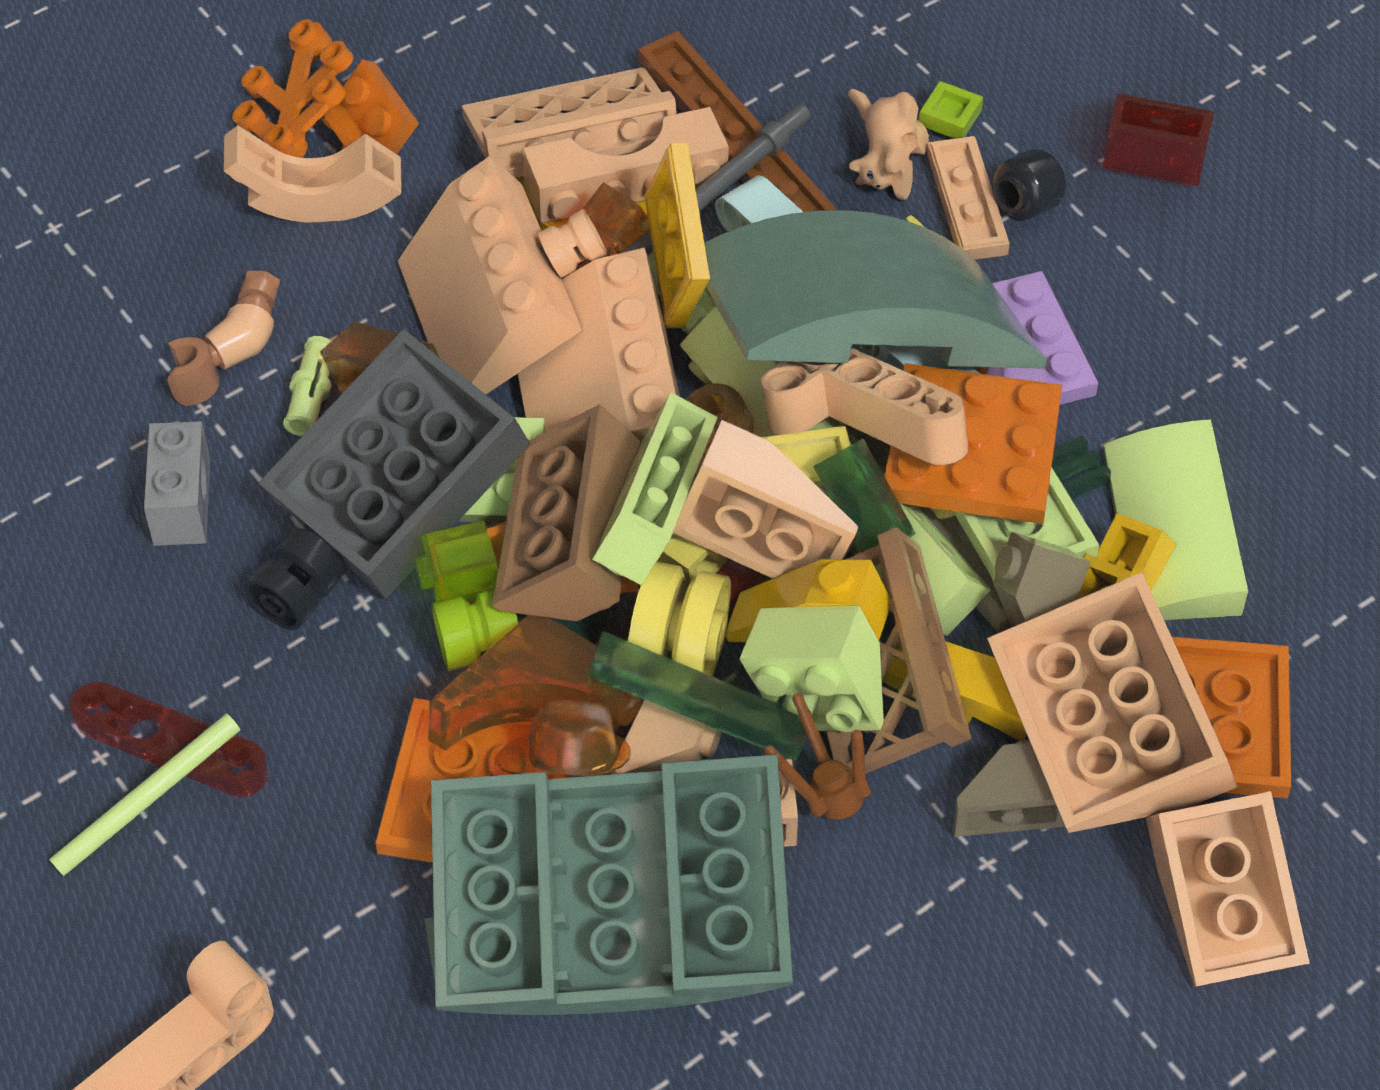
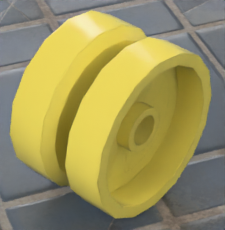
(681, 622)

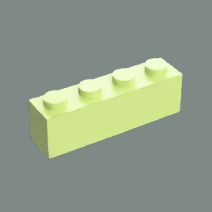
(655, 489)

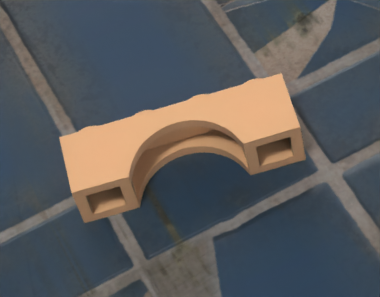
(565, 175)

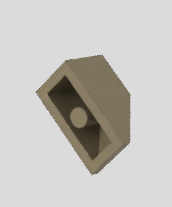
(1036, 577)
(1007, 796)

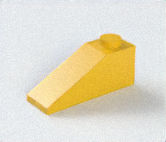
(815, 585)

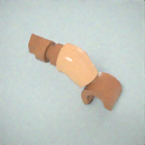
(227, 344)

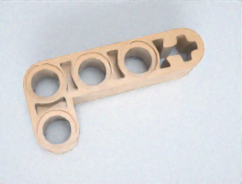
(871, 399)
(200, 1034)

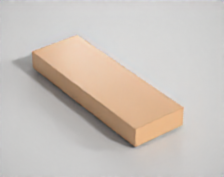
(967, 197)

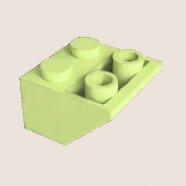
(825, 657)

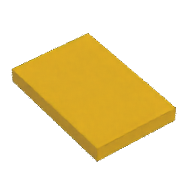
(677, 236)

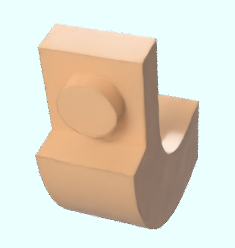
(313, 188)

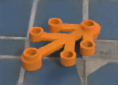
(288, 136)

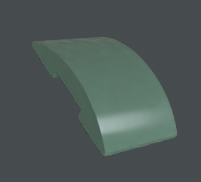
(845, 277)
(609, 889)

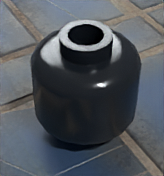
(1029, 184)

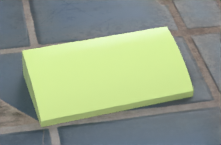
(1177, 485)

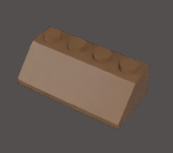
(558, 515)

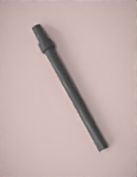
(767, 141)

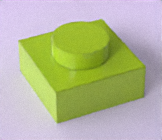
(951, 110)

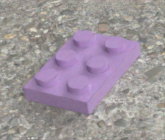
(1044, 321)

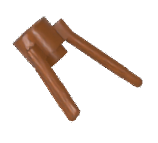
(835, 788)

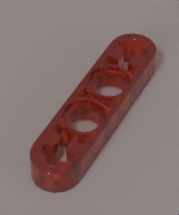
(173, 733)

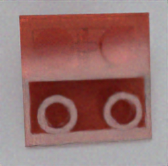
(1158, 139)

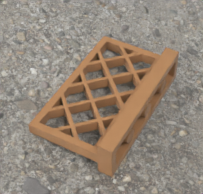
(926, 658)

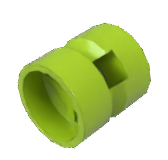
(469, 629)

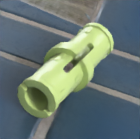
(309, 388)

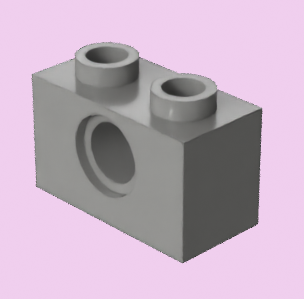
(177, 483)

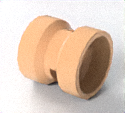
(572, 243)

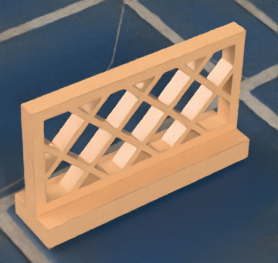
(592, 123)

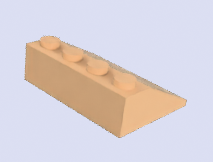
(486, 279)
(618, 355)
(1111, 709)

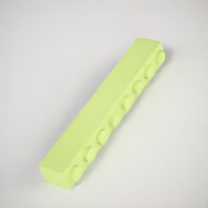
(720, 360)

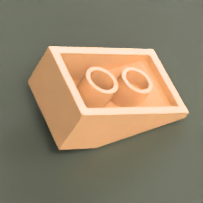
(760, 507)
(1228, 888)

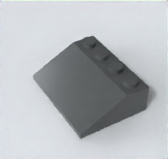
(395, 461)

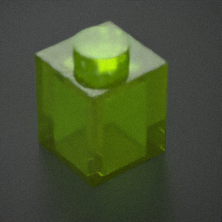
(457, 562)

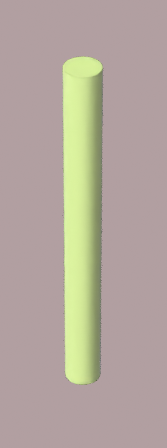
(144, 794)

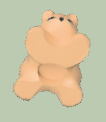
(892, 138)

